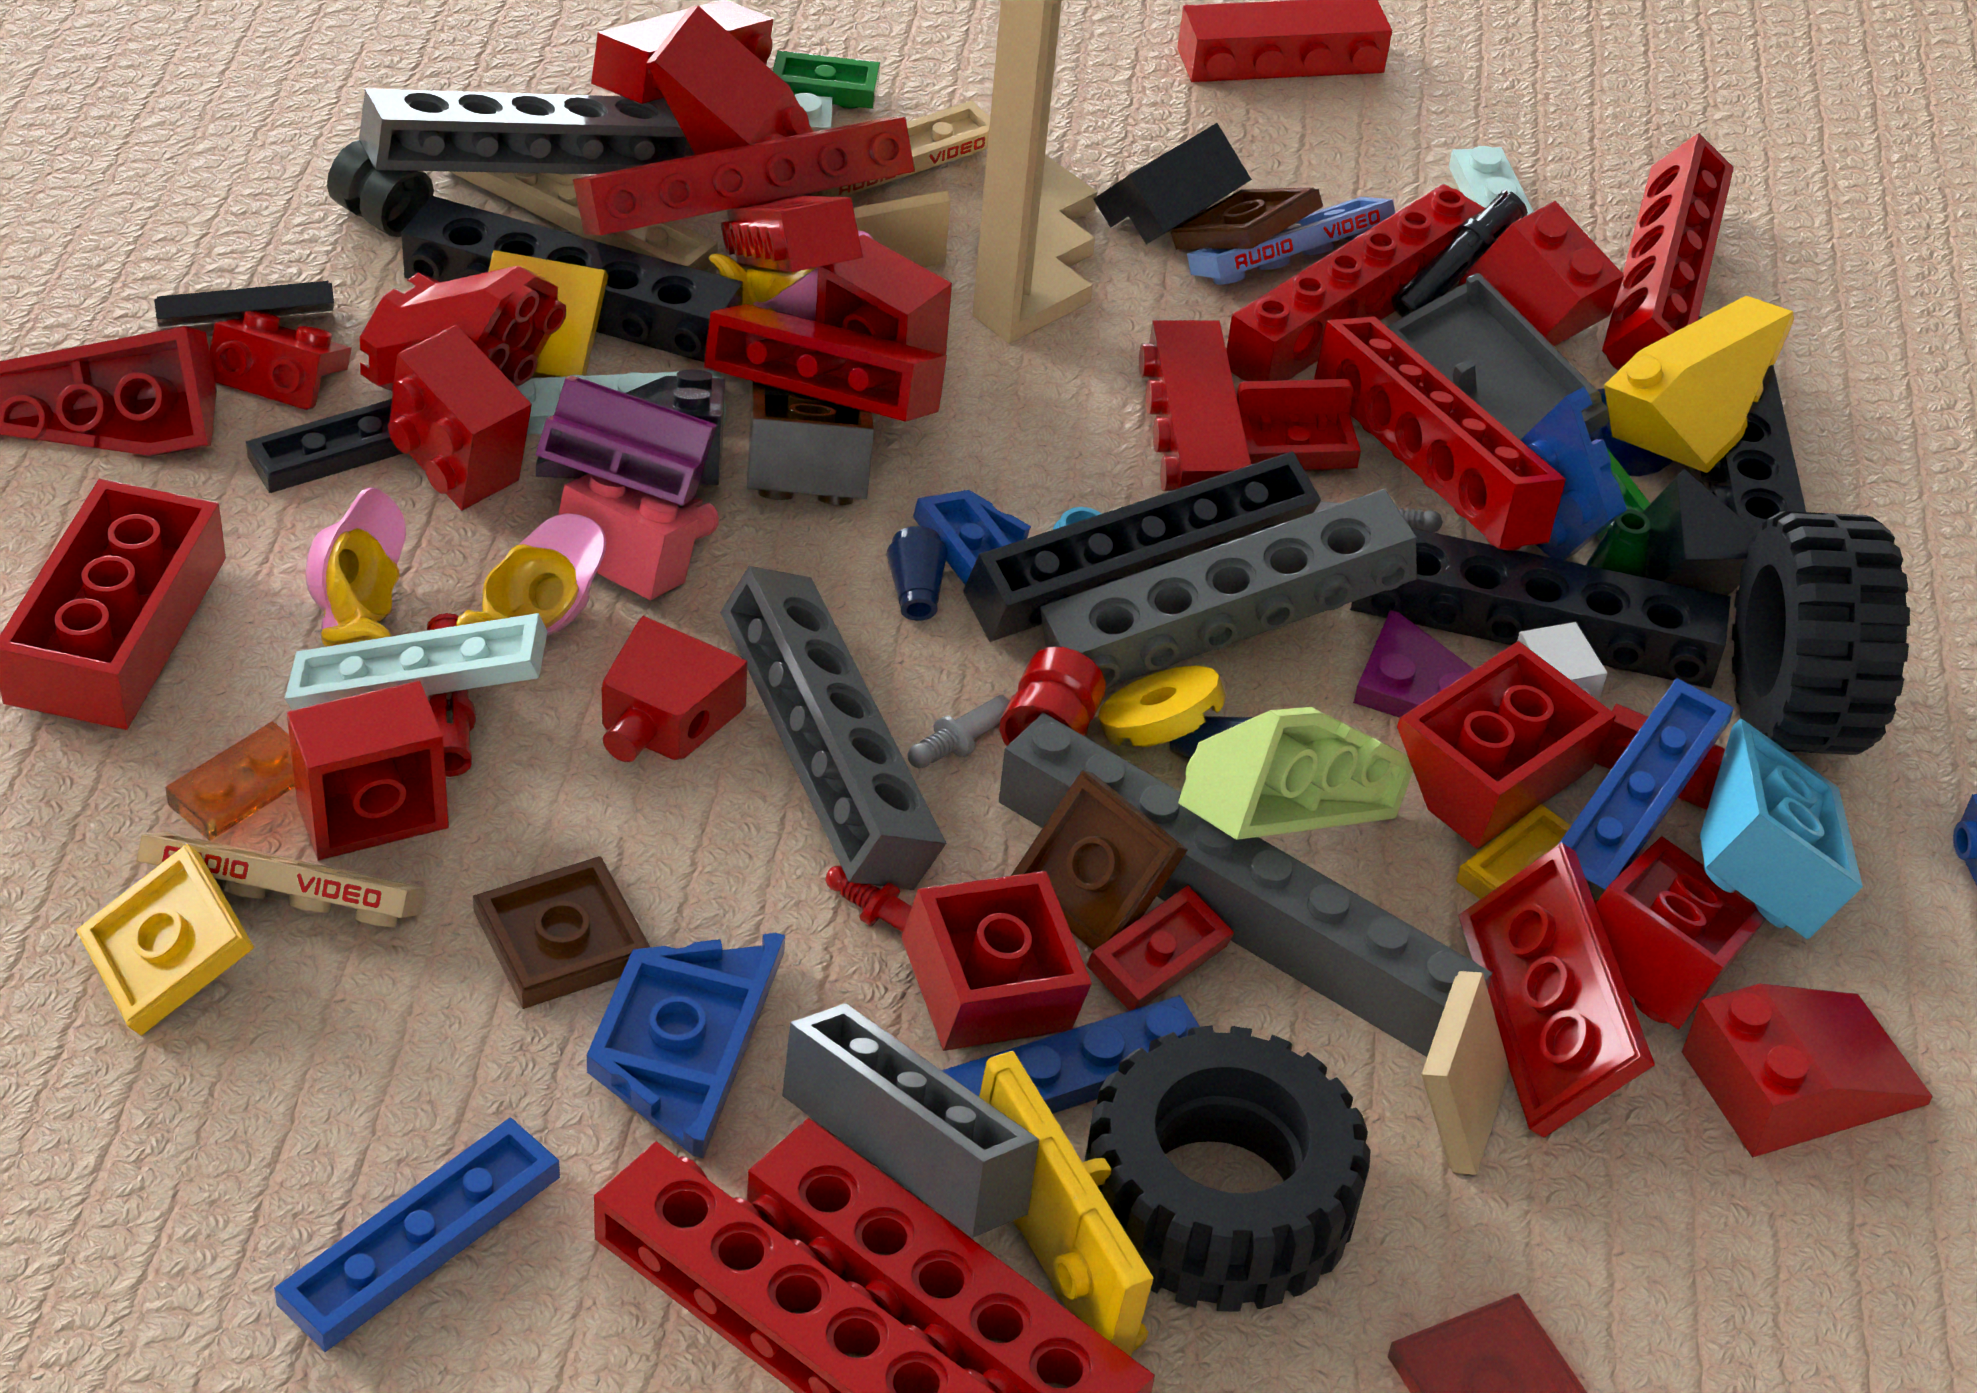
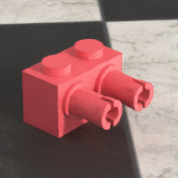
(645, 535)

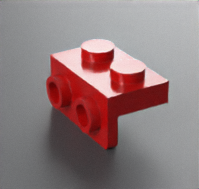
(275, 360)
(1300, 418)

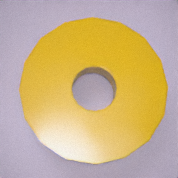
(1162, 706)

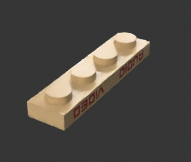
(934, 141)
(310, 884)

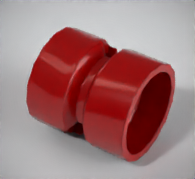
(1057, 684)

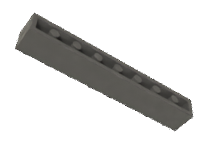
(1263, 894)

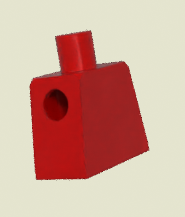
(669, 693)

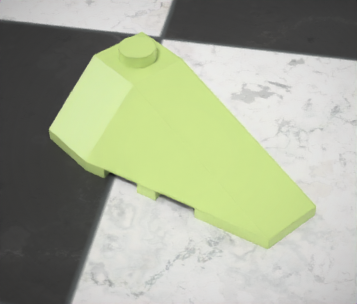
(1293, 775)

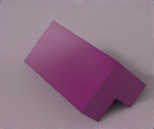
(627, 440)

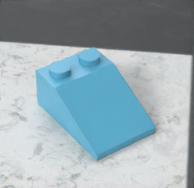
(1778, 834)

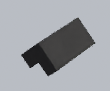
(1175, 185)

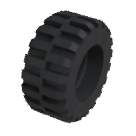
(1820, 631)
(1244, 1095)

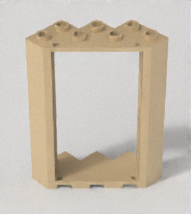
(1027, 196)

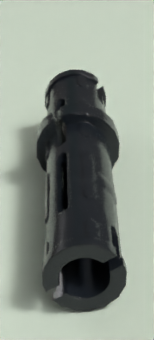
(1460, 254)

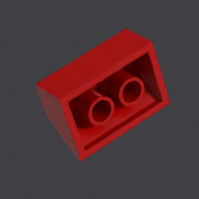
(1502, 742)

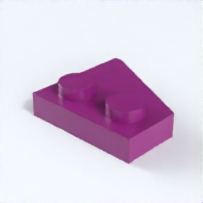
(1406, 668)

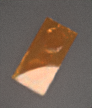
(235, 782)

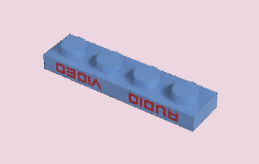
(1309, 235)

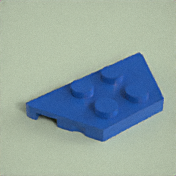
(1590, 492)
(682, 1032)

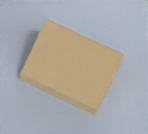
(910, 226)

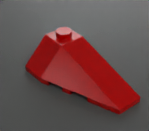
(115, 395)

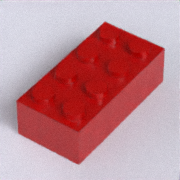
(111, 604)

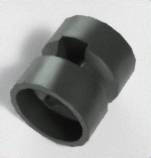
(380, 196)

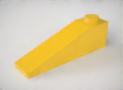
(1697, 385)

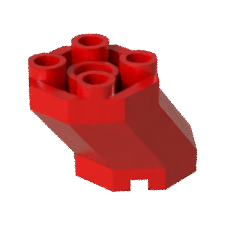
(501, 311)

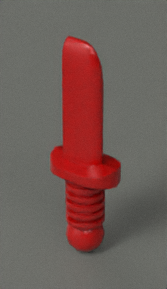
(874, 901)

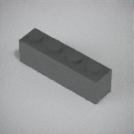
(910, 1119)

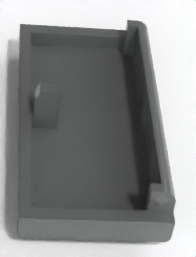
(1496, 356)

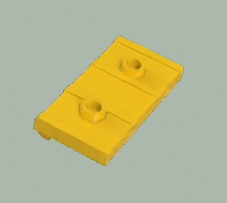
(1068, 1218)

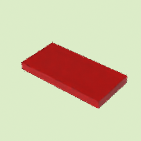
(1555, 991)

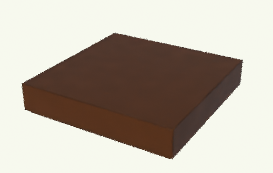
(1247, 218)
(1101, 859)
(559, 931)

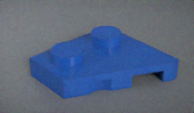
(968, 527)

